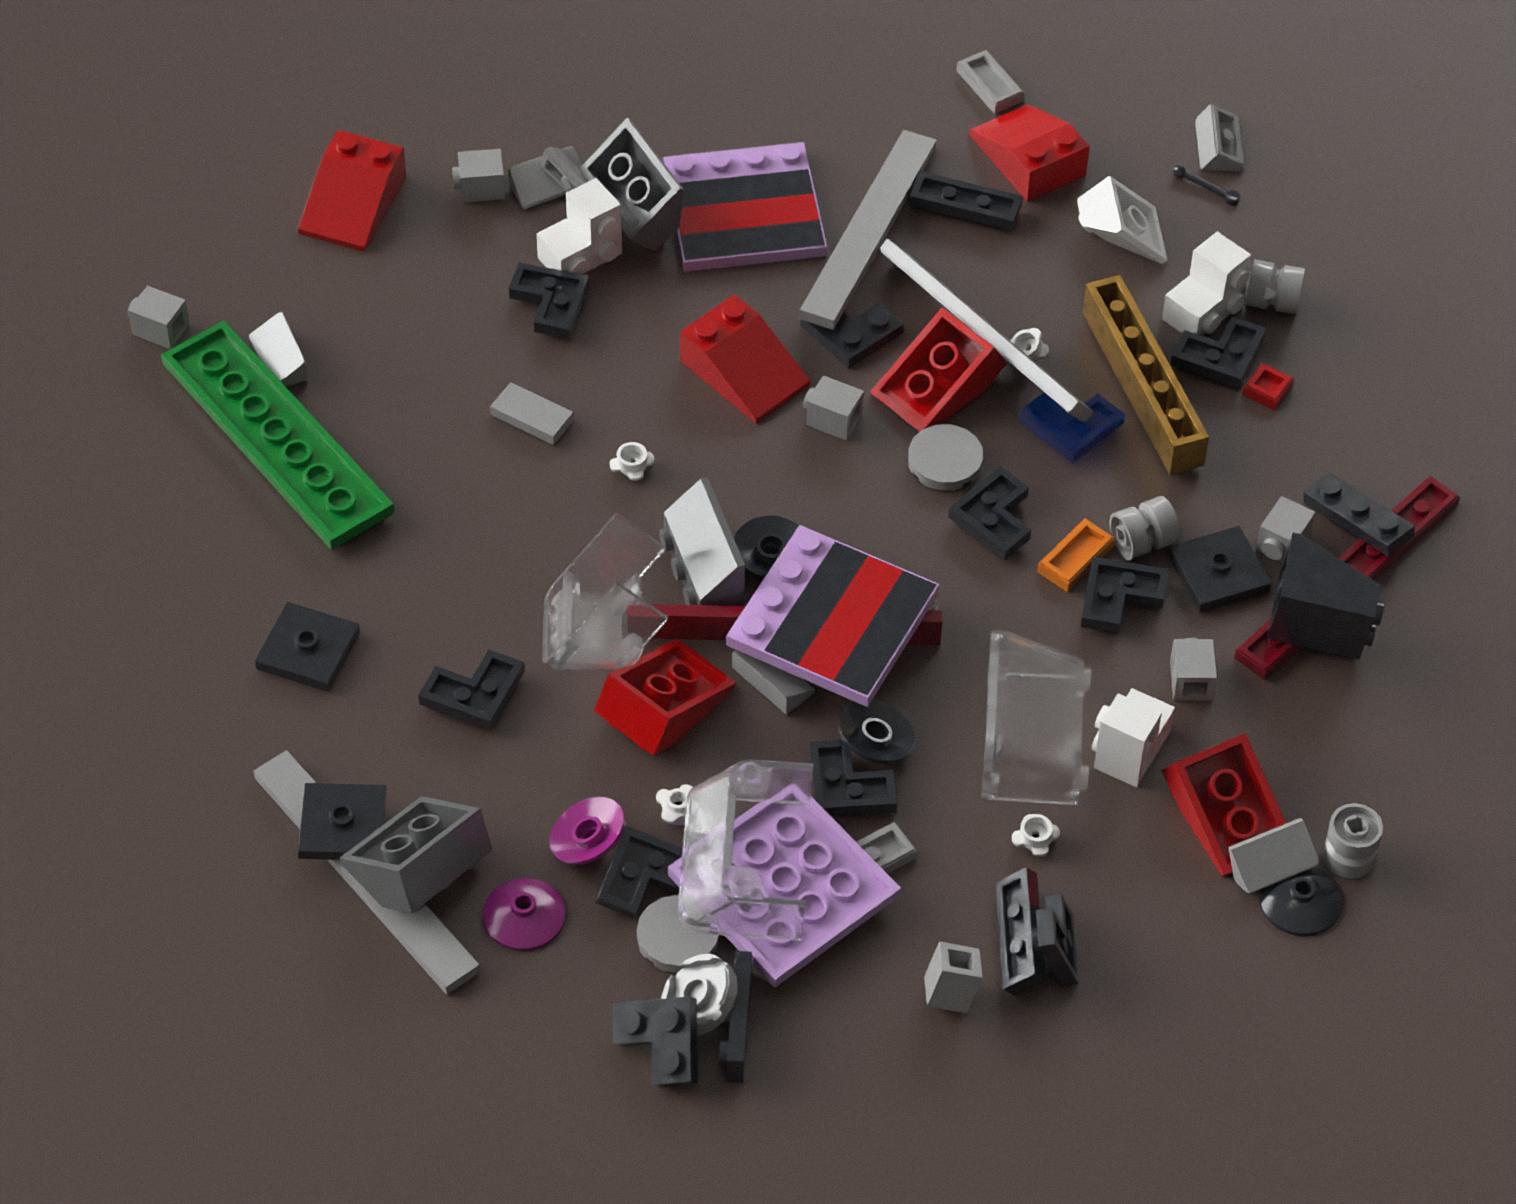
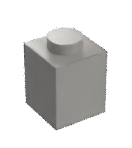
(479, 175)
(158, 317)
(834, 407)
(1280, 524)
(1193, 669)
(953, 977)

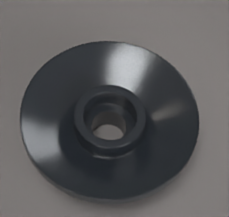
(760, 538)
(876, 732)
(1302, 913)

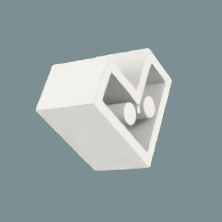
(588, 233)
(1211, 289)
(1131, 735)

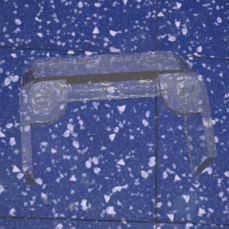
(596, 604)
(728, 897)

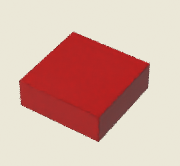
(1268, 386)

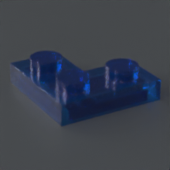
(1064, 431)

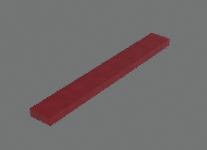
(1422, 508)
(716, 621)

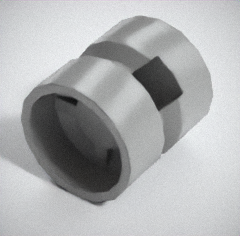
(1288, 288)
(1148, 526)
(1352, 841)

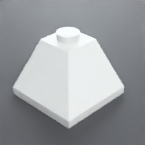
(1122, 219)

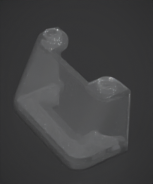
(1033, 722)

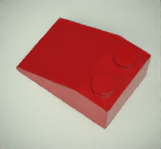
(1033, 150)
(353, 190)
(742, 359)
(939, 373)
(662, 696)
(1224, 797)

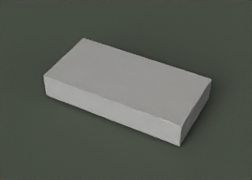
(990, 81)
(532, 413)

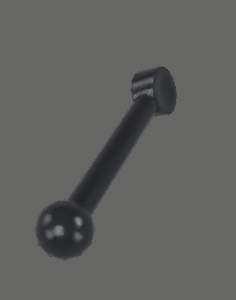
(1231, 197)

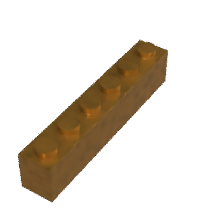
(1145, 375)

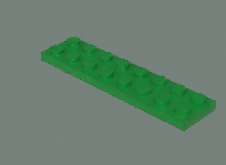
(278, 435)

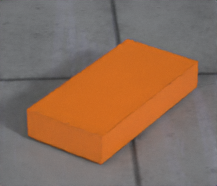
(1074, 554)

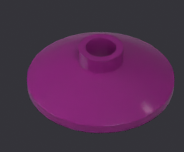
(587, 830)
(527, 927)

